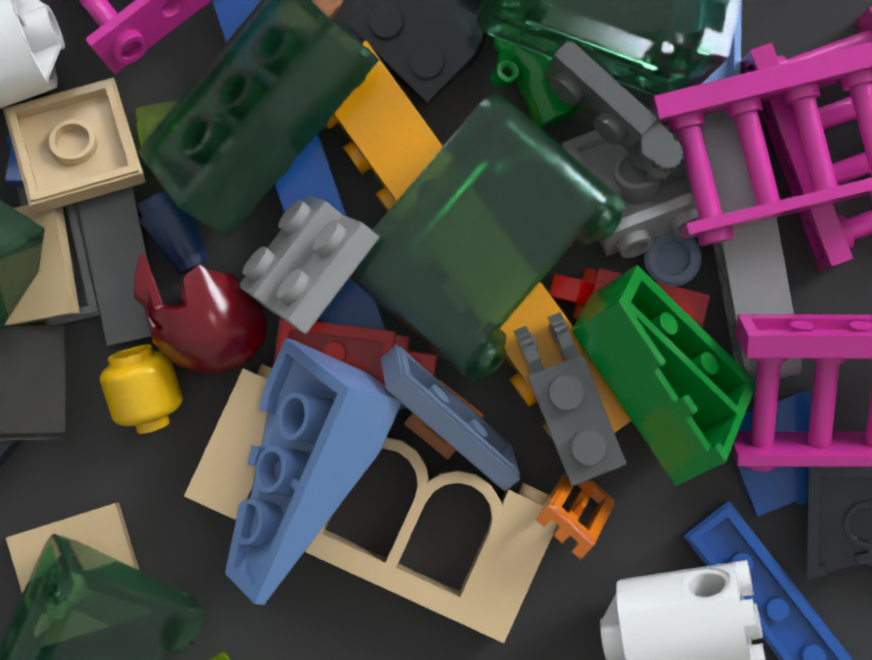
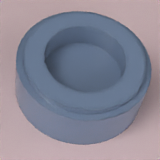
(672, 260)

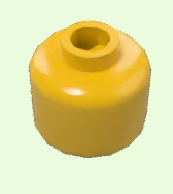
(141, 388)

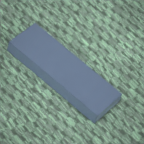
(449, 417)

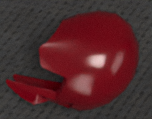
(213, 328)

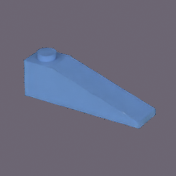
(315, 446)

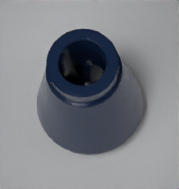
(173, 231)

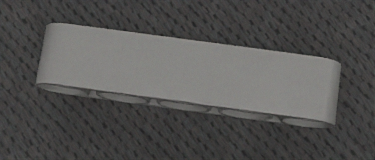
(752, 262)

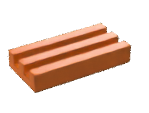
(568, 520)

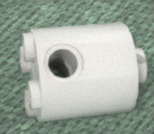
(27, 50)
(684, 616)

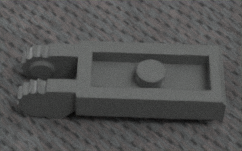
(614, 112)
(571, 406)

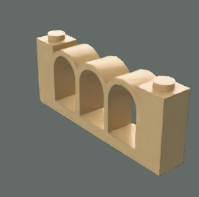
(498, 572)

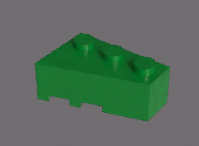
(665, 374)

